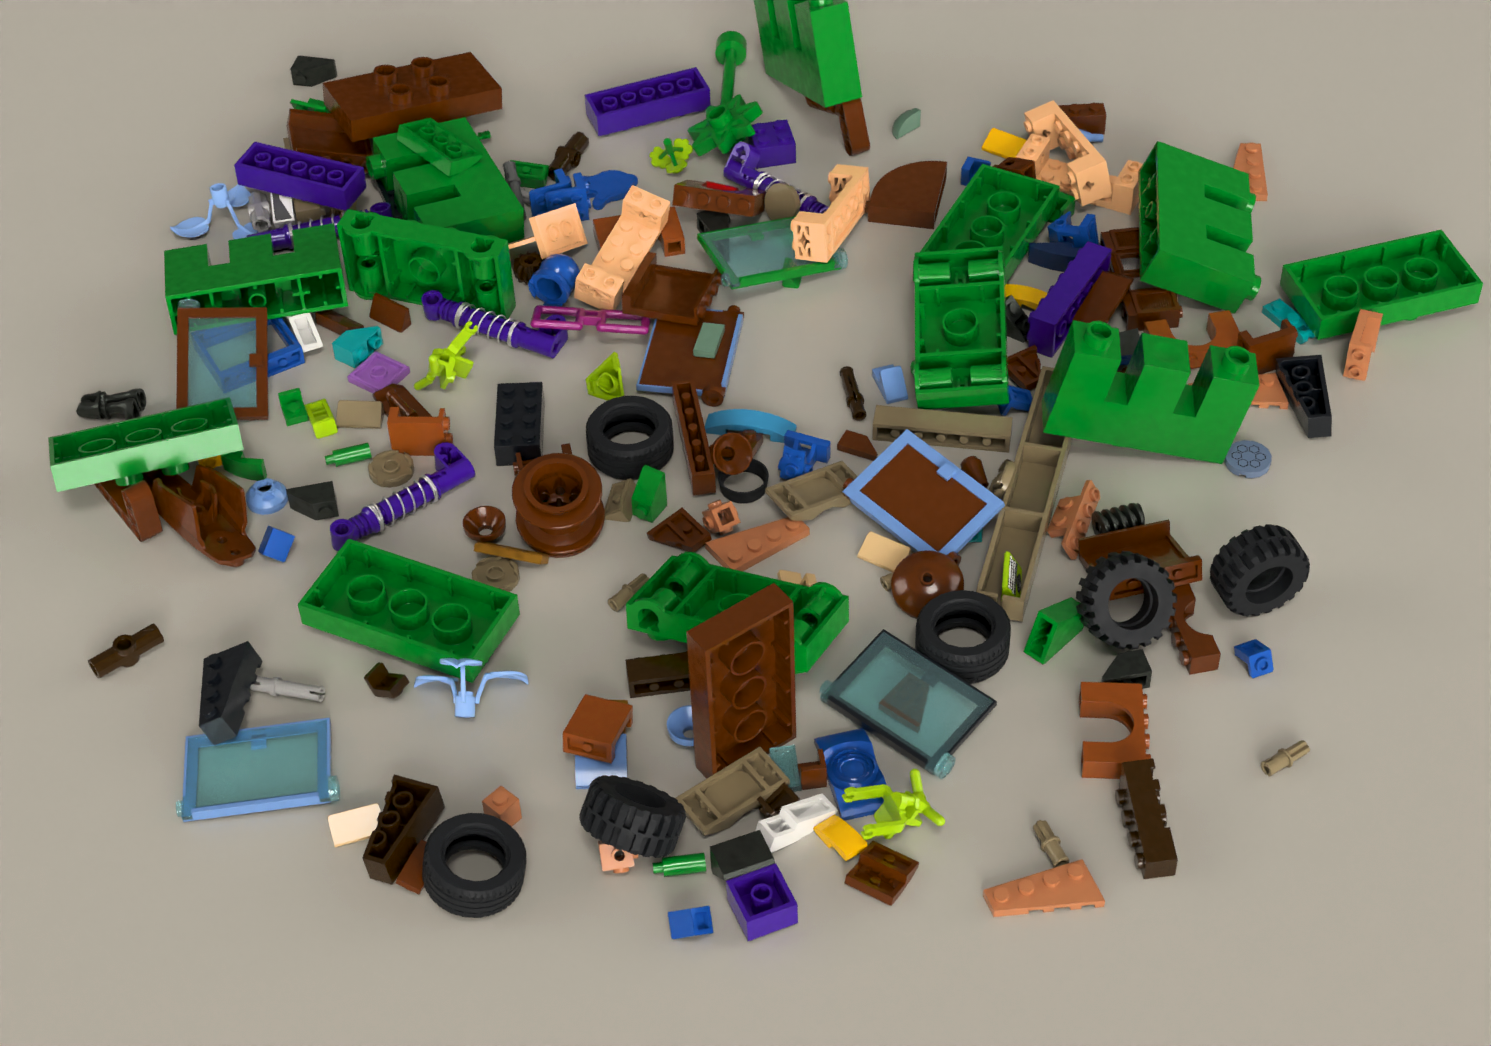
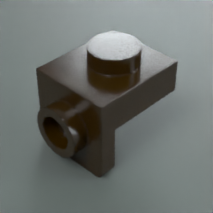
(385, 683)
(782, 796)

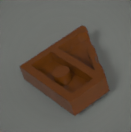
(1025, 368)

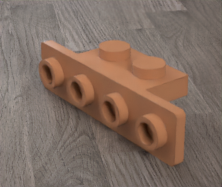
(1074, 517)

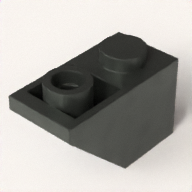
(1016, 320)

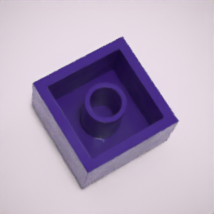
(774, 143)
(762, 902)

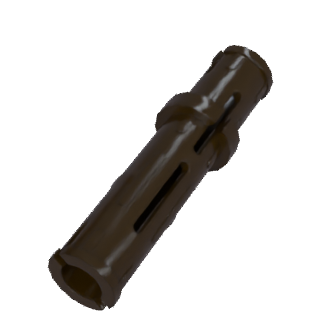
(857, 407)

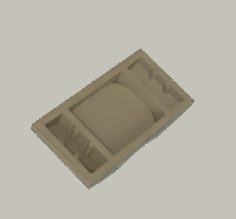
(812, 492)
(732, 792)

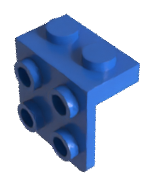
(568, 196)
(537, 197)

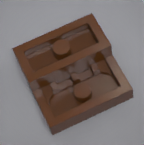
(881, 873)

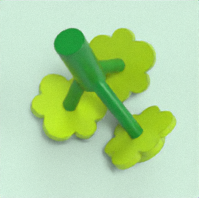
(678, 154)

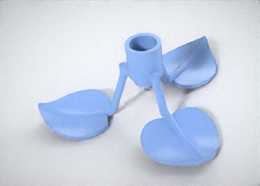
(221, 198)
(464, 699)

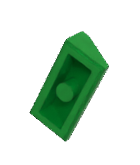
(531, 174)

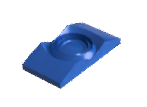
(851, 764)

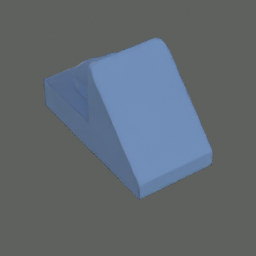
(890, 383)

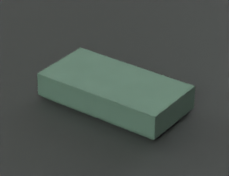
(709, 340)

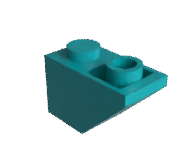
(357, 345)

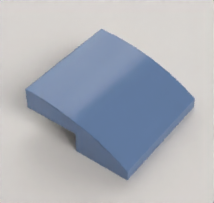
(589, 769)

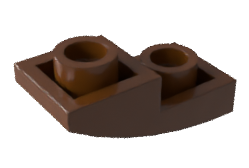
(411, 874)

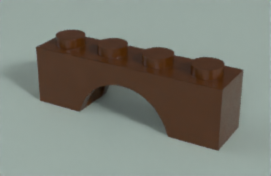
(1195, 649)

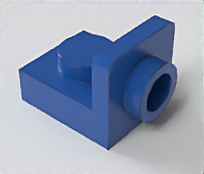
(1018, 399)
(1256, 656)

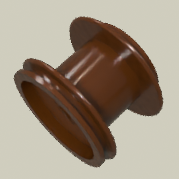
(559, 525)

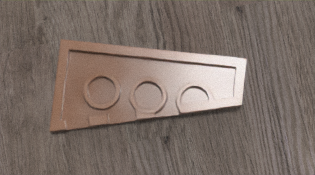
(1250, 161)
(1269, 392)
(756, 544)
(1050, 889)

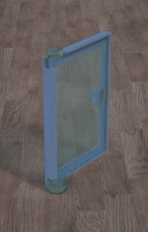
(258, 771)

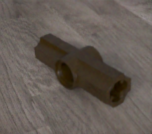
(569, 155)
(125, 650)

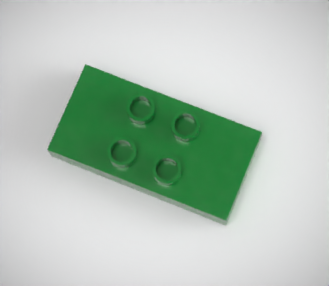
(994, 212)
(1390, 278)
(144, 445)
(408, 608)

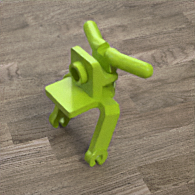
(447, 362)
(897, 809)

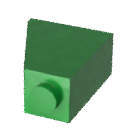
(1053, 630)

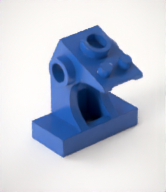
(1062, 230)
(798, 459)

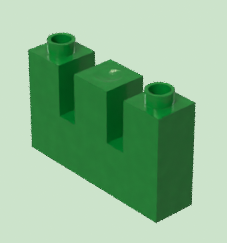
(810, 48)
(469, 201)
(1196, 228)
(256, 277)
(1149, 402)

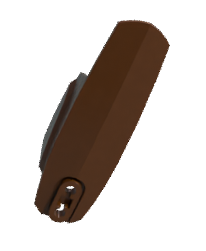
(206, 514)

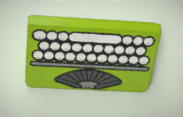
(1011, 576)

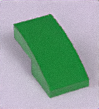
(244, 467)

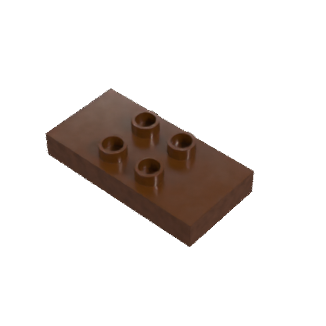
(425, 89)
(743, 680)

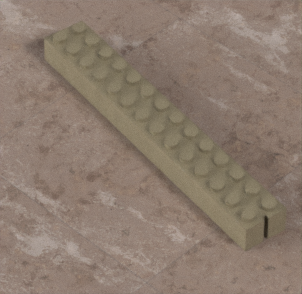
(1027, 507)

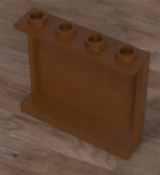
(323, 137)
(670, 292)
(1149, 540)

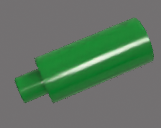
(349, 455)
(681, 864)

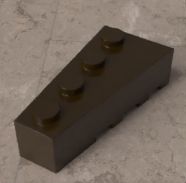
(1146, 819)
(405, 820)

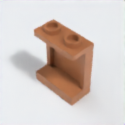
(1362, 344)

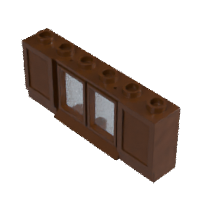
(1142, 301)

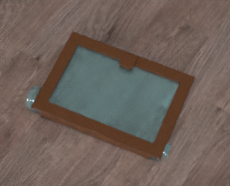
(223, 357)

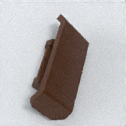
(1103, 297)
(398, 396)

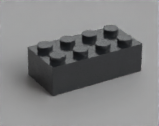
(519, 422)

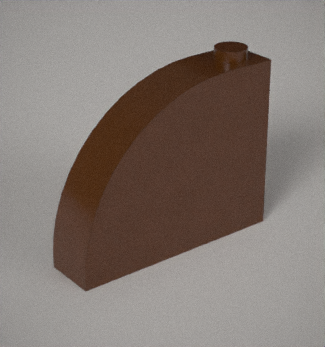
(909, 195)

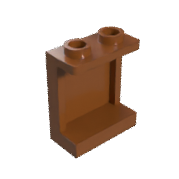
(418, 434)
(596, 728)

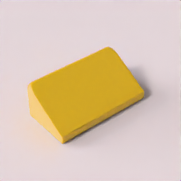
(1003, 143)

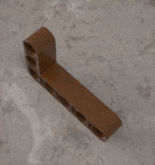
(851, 122)
(134, 506)

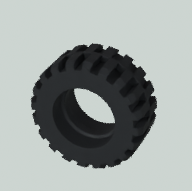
(1259, 570)
(1151, 617)
(632, 816)

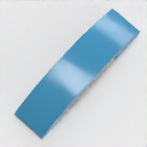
(745, 419)

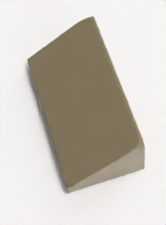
(359, 414)
(619, 501)

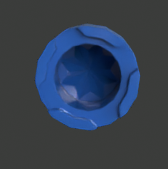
(554, 280)

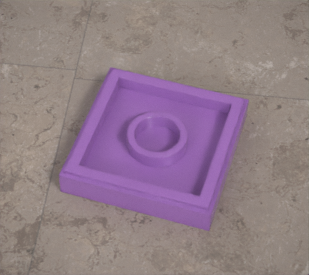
(378, 373)

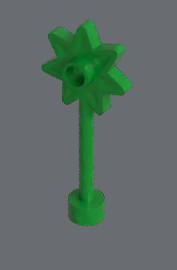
(732, 119)

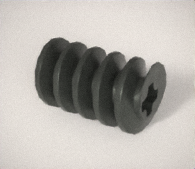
(1117, 518)

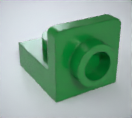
(293, 407)

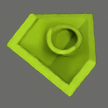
(606, 379)

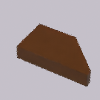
(857, 445)

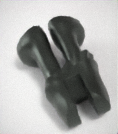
(101, 405)

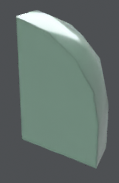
(906, 122)

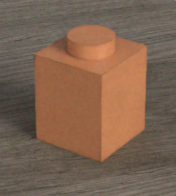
(503, 806)

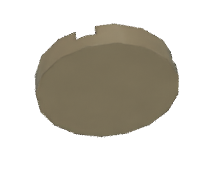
(781, 201)
(391, 468)
(1001, 482)
(497, 572)

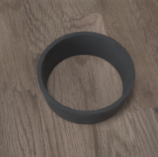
(756, 468)

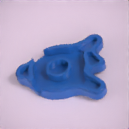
(609, 187)

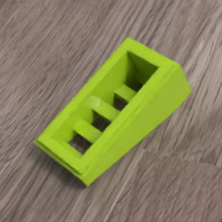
(321, 418)

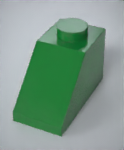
(649, 494)

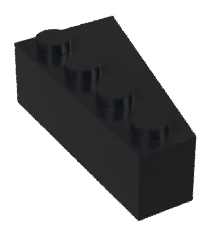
(1306, 392)
(226, 690)

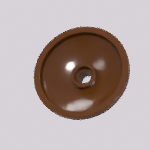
(908, 585)

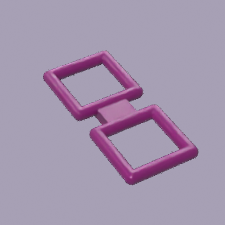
(588, 317)

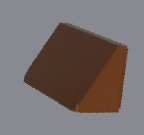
(390, 313)
(336, 322)

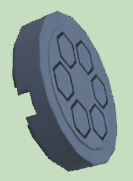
(1248, 459)

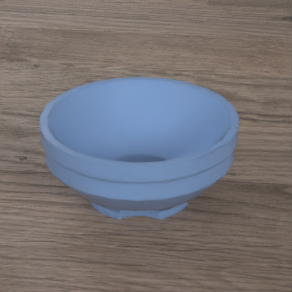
(268, 501)
(680, 722)

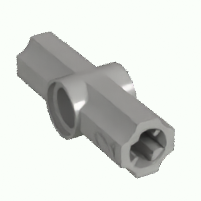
(259, 211)

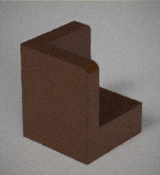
(813, 774)

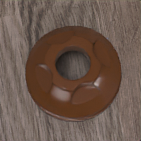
(741, 453)
(484, 518)

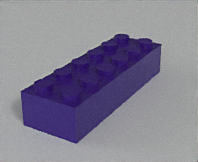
(647, 101)
(300, 176)
(1055, 312)

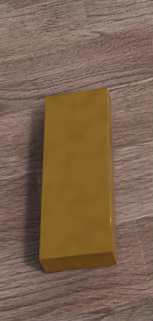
(511, 552)

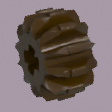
(526, 266)

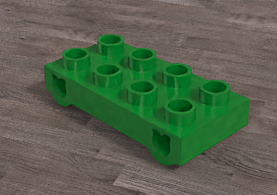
(411, 257)
(960, 328)
(692, 591)

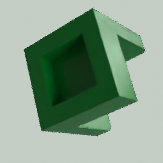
(1065, 204)

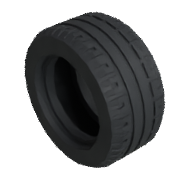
(628, 415)
(971, 611)
(465, 896)

